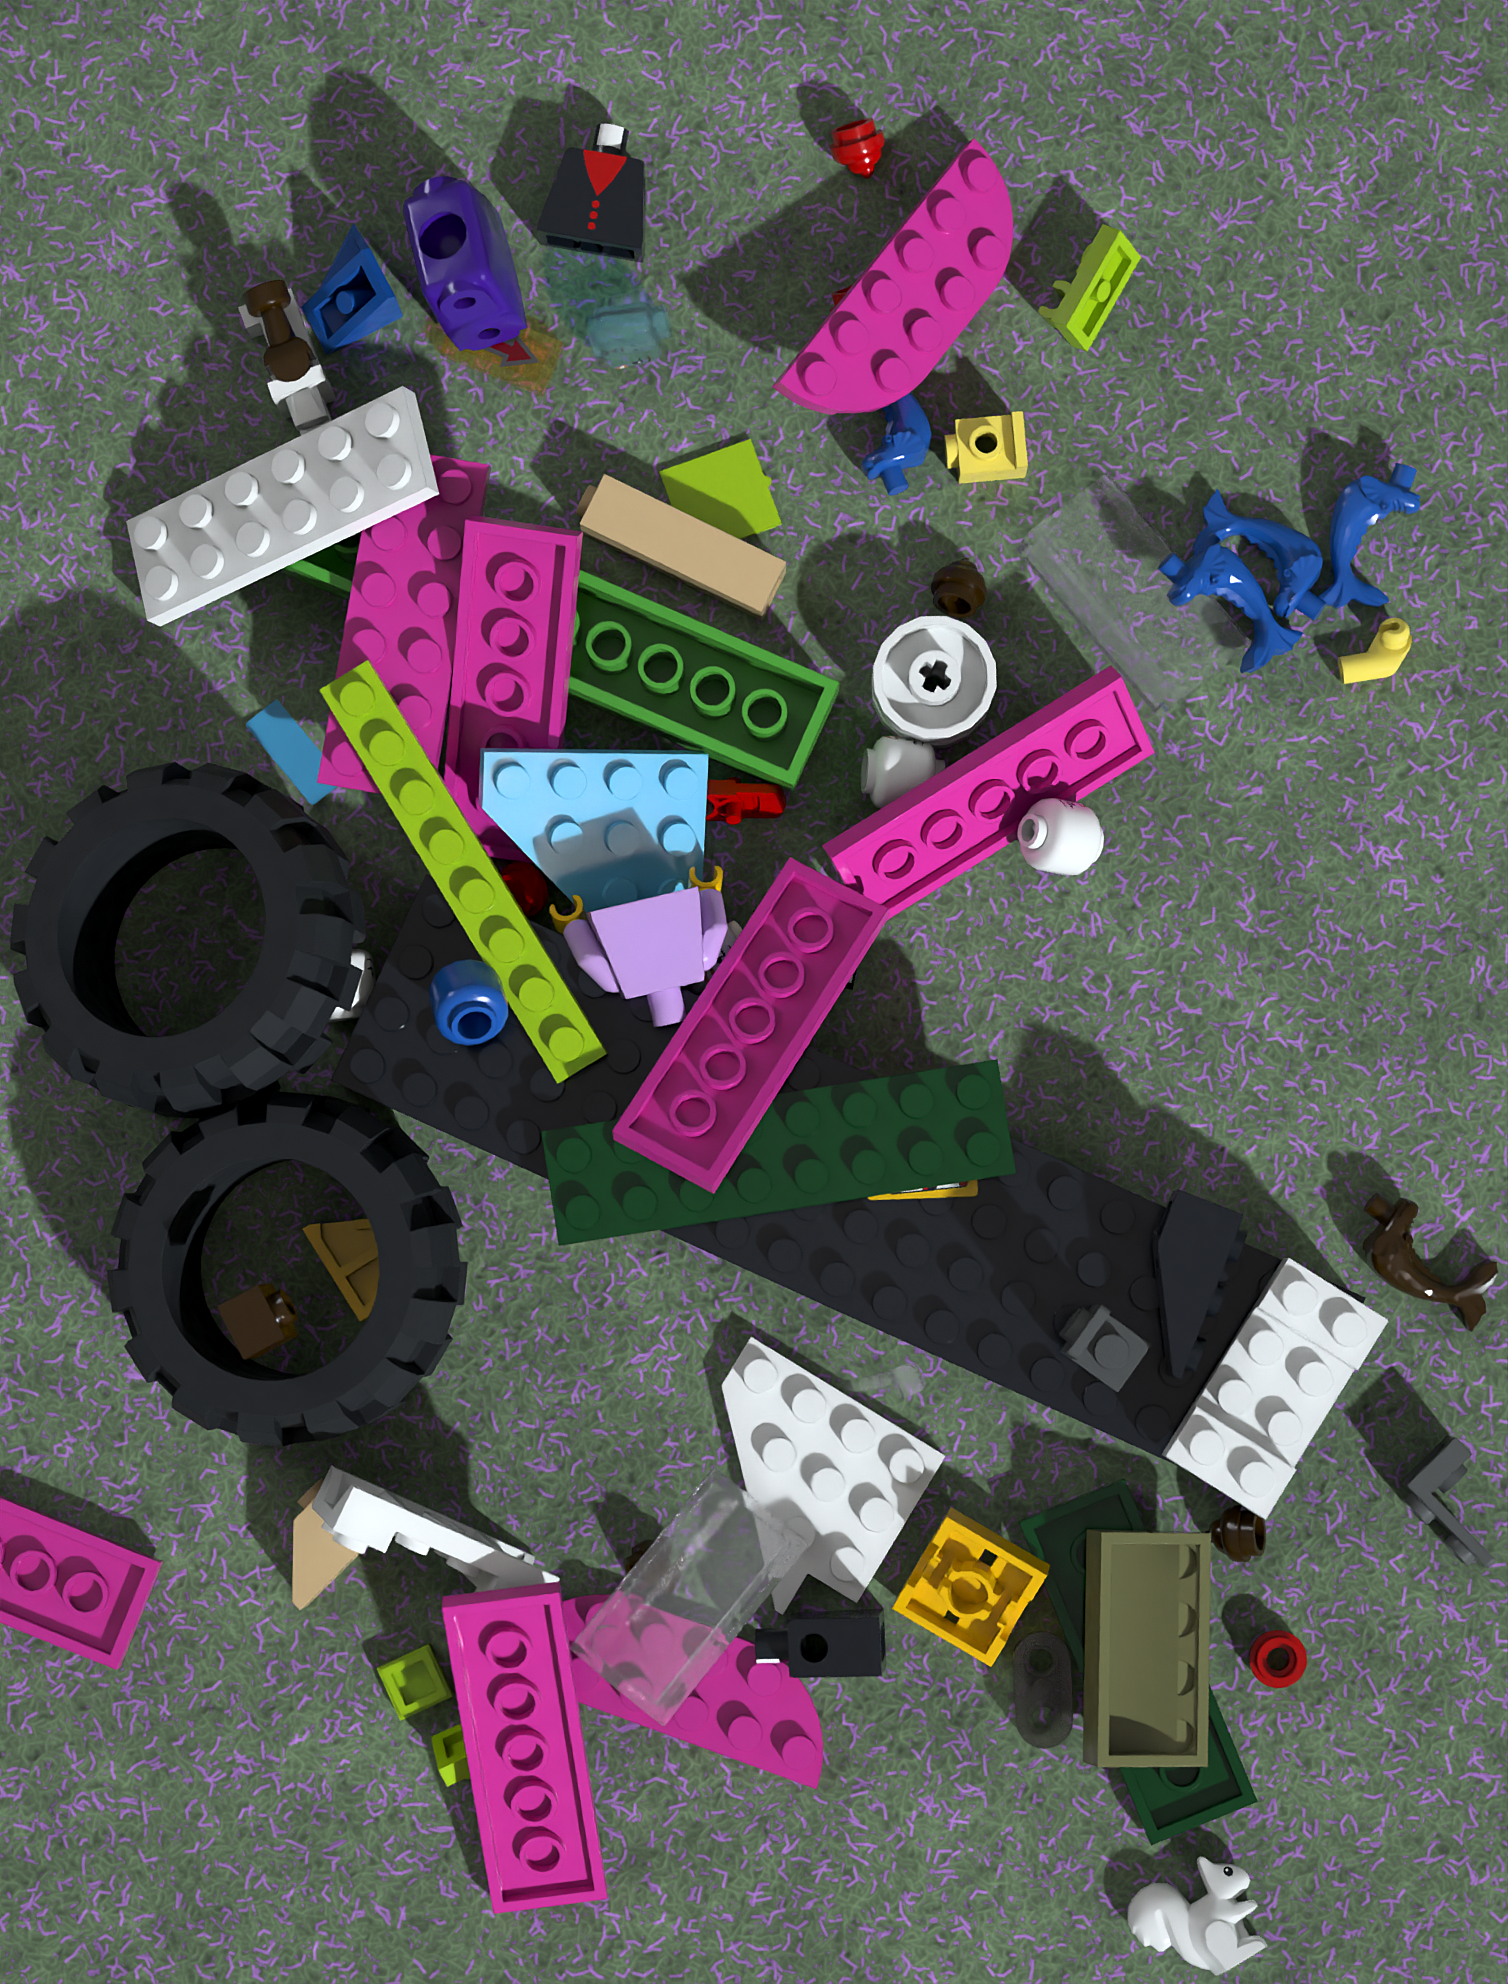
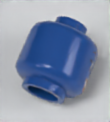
(468, 1002)

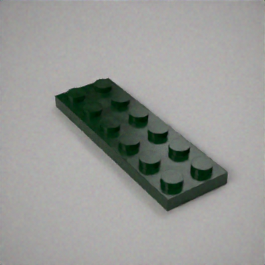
(1164, 1797)

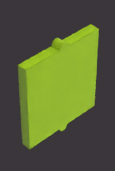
(724, 490)

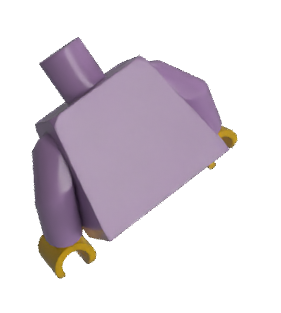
(650, 943)

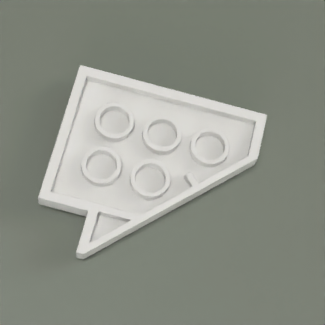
(823, 1469)

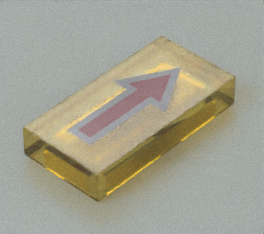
(521, 361)

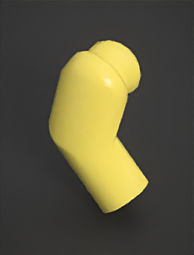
(1382, 657)

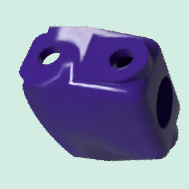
(464, 254)

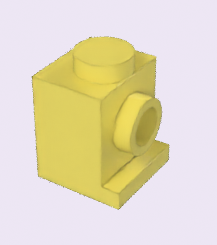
(1003, 463)

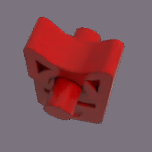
(733, 800)

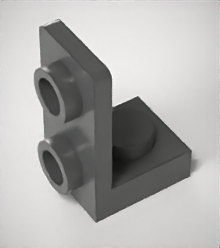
(1102, 1345)
(1443, 1470)

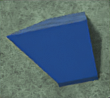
(352, 297)

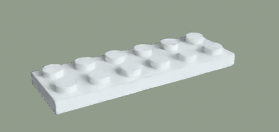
(282, 506)

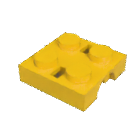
(980, 1594)

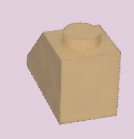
(315, 1553)

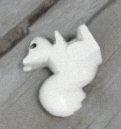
(1204, 1932)

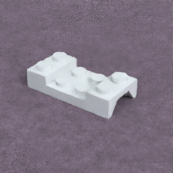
(1274, 1387)
(370, 1516)

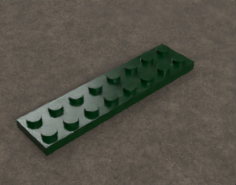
(802, 1154)

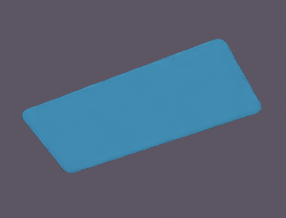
(290, 749)

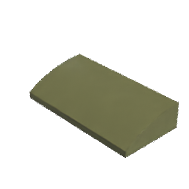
(1146, 1648)

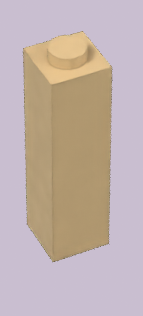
(681, 546)

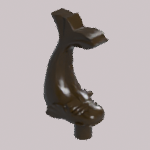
(1394, 1261)

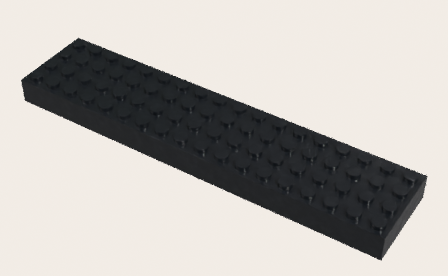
(954, 1276)

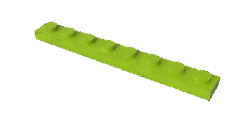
(463, 870)

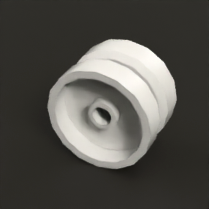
(941, 650)

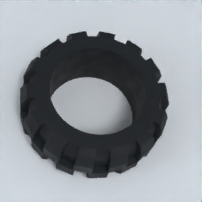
(88, 886)
(162, 1284)

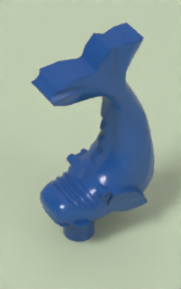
(901, 447)
(1355, 510)
(1293, 554)
(1225, 574)

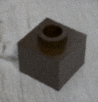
(259, 1319)

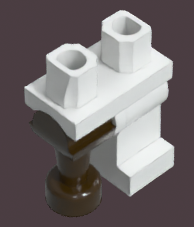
(297, 376)

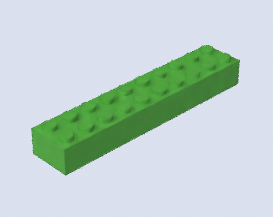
(668, 675)

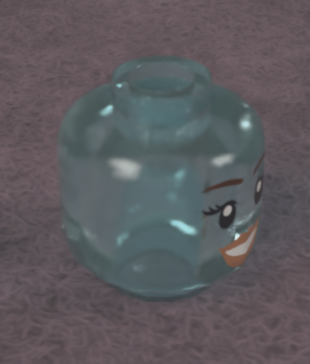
(628, 329)

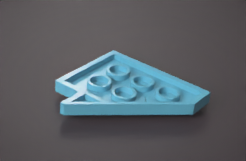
(602, 818)

